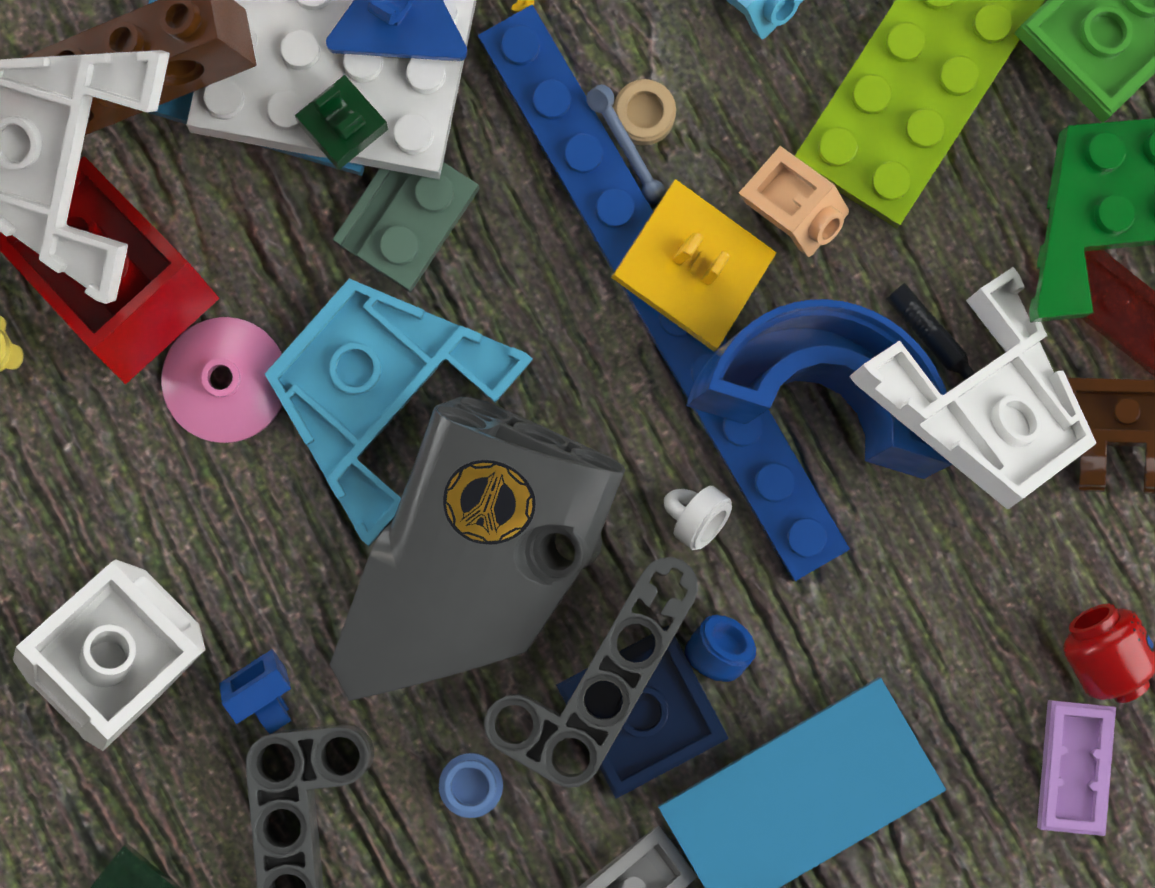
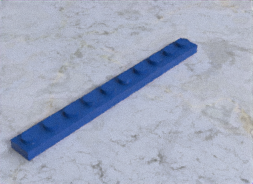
(615, 215)

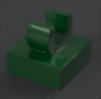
(341, 122)

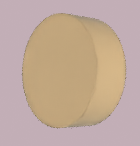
(645, 111)

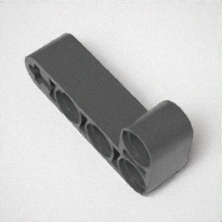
(607, 665)
(297, 795)

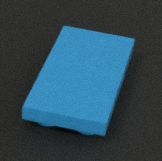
(804, 794)

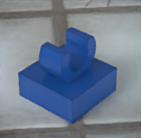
(258, 691)

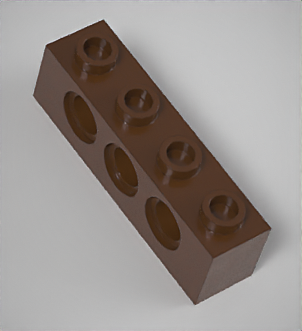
(203, 38)

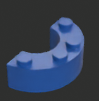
(822, 345)

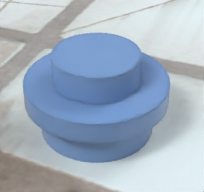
(470, 785)

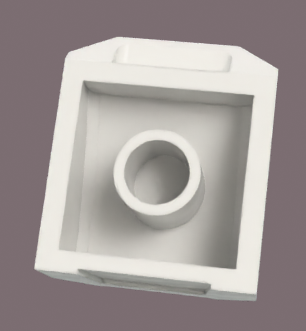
(110, 651)

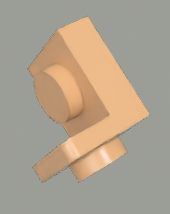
(796, 201)

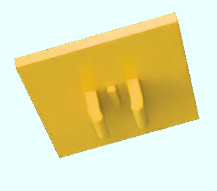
(694, 265)

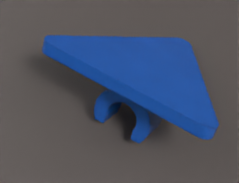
(398, 30)

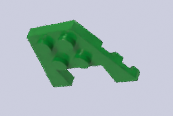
(1096, 202)

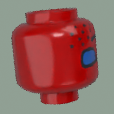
(1110, 653)

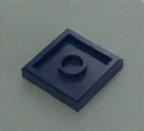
(664, 727)

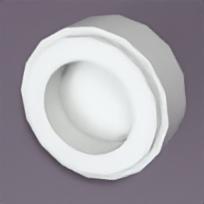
(702, 516)

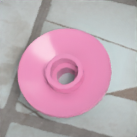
(228, 413)

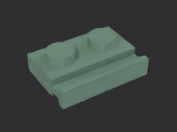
(405, 221)

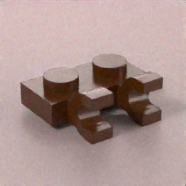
(1118, 415)

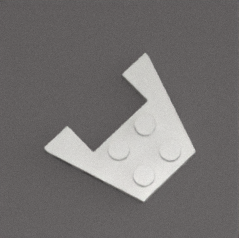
(41, 143)
(1003, 424)

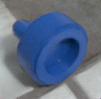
(720, 648)

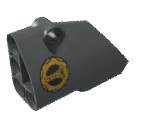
(473, 549)

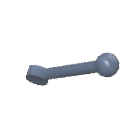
(601, 100)

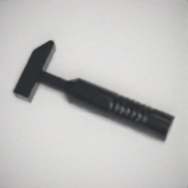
(930, 331)

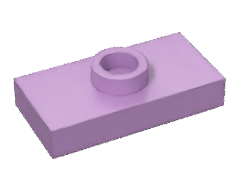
(1076, 767)

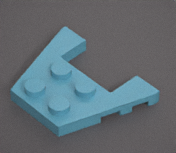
(357, 373)

